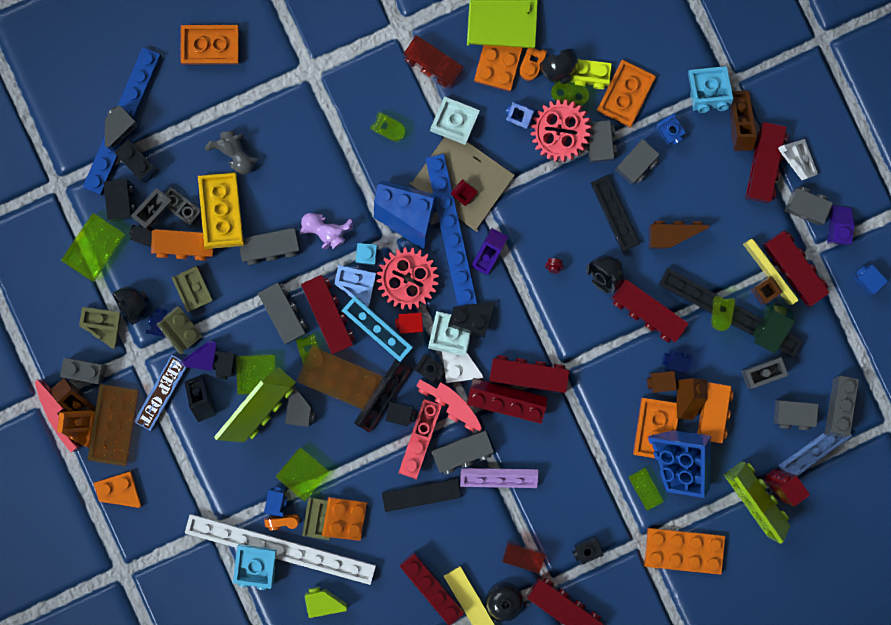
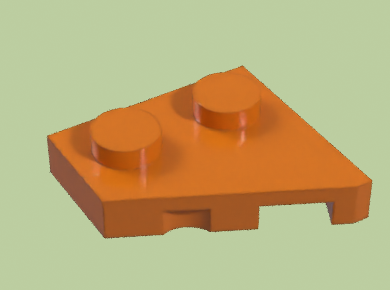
(118, 490)

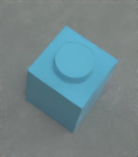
(366, 254)

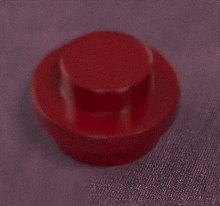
(554, 265)

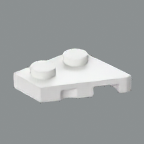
(799, 158)

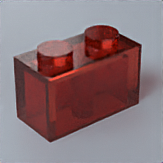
(523, 557)

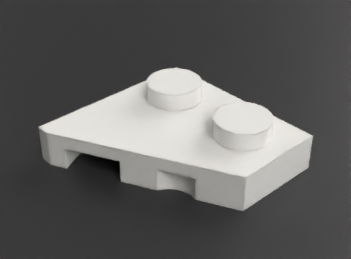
(459, 368)

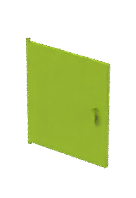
(502, 23)

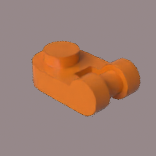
(529, 69)
(275, 522)

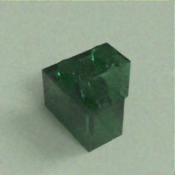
(775, 326)

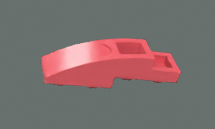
(457, 406)
(420, 439)

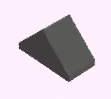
(151, 209)

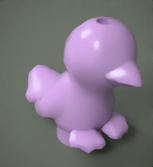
(329, 233)

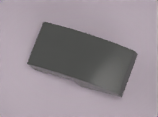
(182, 207)

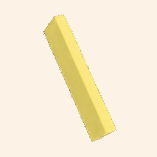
(770, 271)
(468, 597)

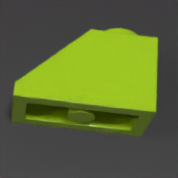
(323, 603)

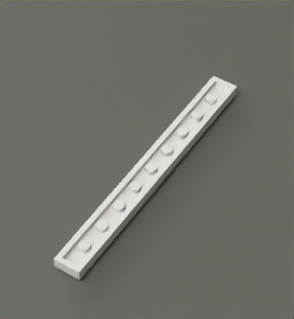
(286, 550)

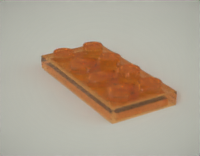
(338, 378)
(113, 425)

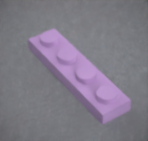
(499, 478)

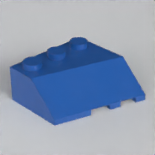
(405, 211)
(683, 461)

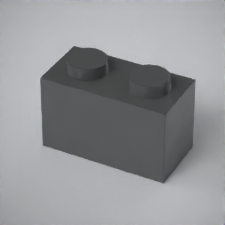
(601, 146)
(637, 162)
(808, 206)
(83, 370)
(764, 373)
(795, 413)

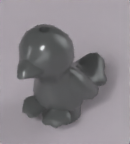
(232, 146)

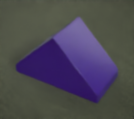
(201, 358)

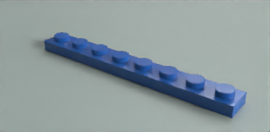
(130, 101)
(451, 230)

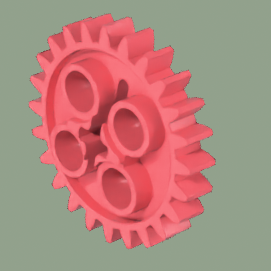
(564, 114)
(400, 294)

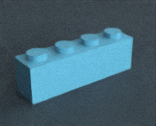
(377, 328)

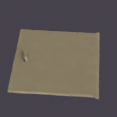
(484, 175)

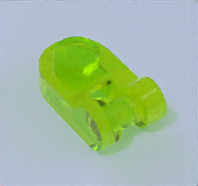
(395, 130)
(722, 320)
(301, 343)

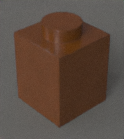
(766, 290)
(661, 381)

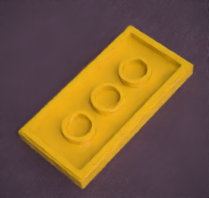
(220, 210)

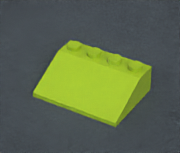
(257, 407)
(758, 501)

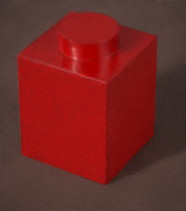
(409, 323)

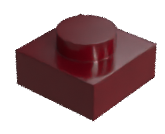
(464, 192)

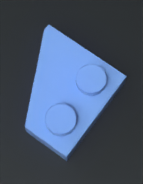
(356, 282)

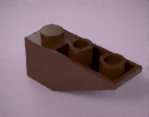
(667, 235)

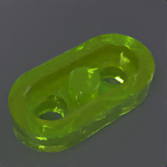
(570, 91)

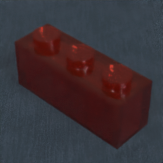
(432, 62)

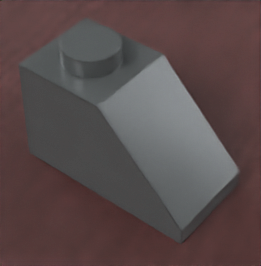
(118, 126)
(299, 410)

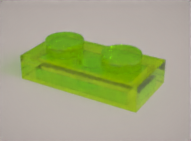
(645, 489)

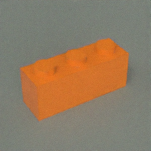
(179, 244)
(715, 412)

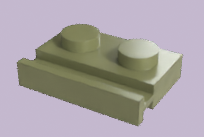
(192, 289)
(179, 330)
(315, 518)

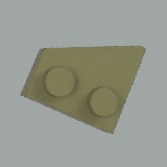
(101, 324)

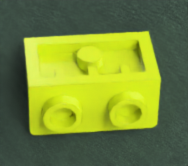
(592, 73)

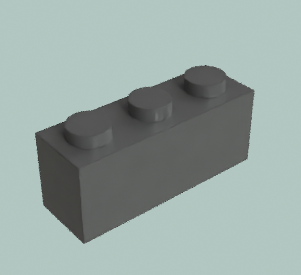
(270, 246)
(283, 312)
(841, 407)
(462, 452)

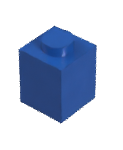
(870, 279)

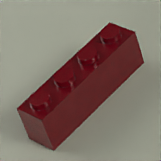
(766, 162)
(795, 268)
(649, 311)
(327, 314)
(529, 375)
(507, 400)
(786, 487)
(431, 588)
(559, 604)

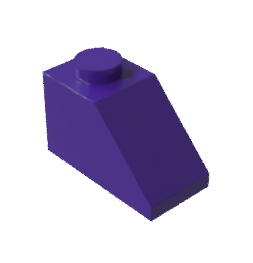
(840, 226)
(489, 251)

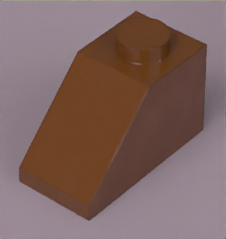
(71, 397)
(690, 397)

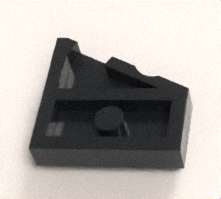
(472, 318)

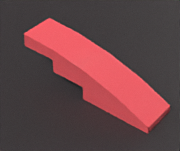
(52, 411)

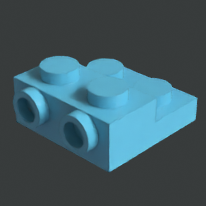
(710, 89)
(254, 566)

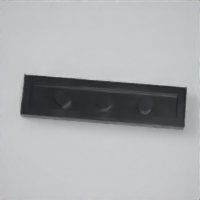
(615, 213)
(382, 396)
(421, 495)

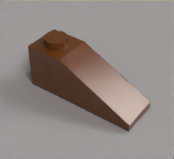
(742, 122)

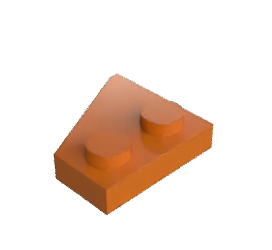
(77, 426)

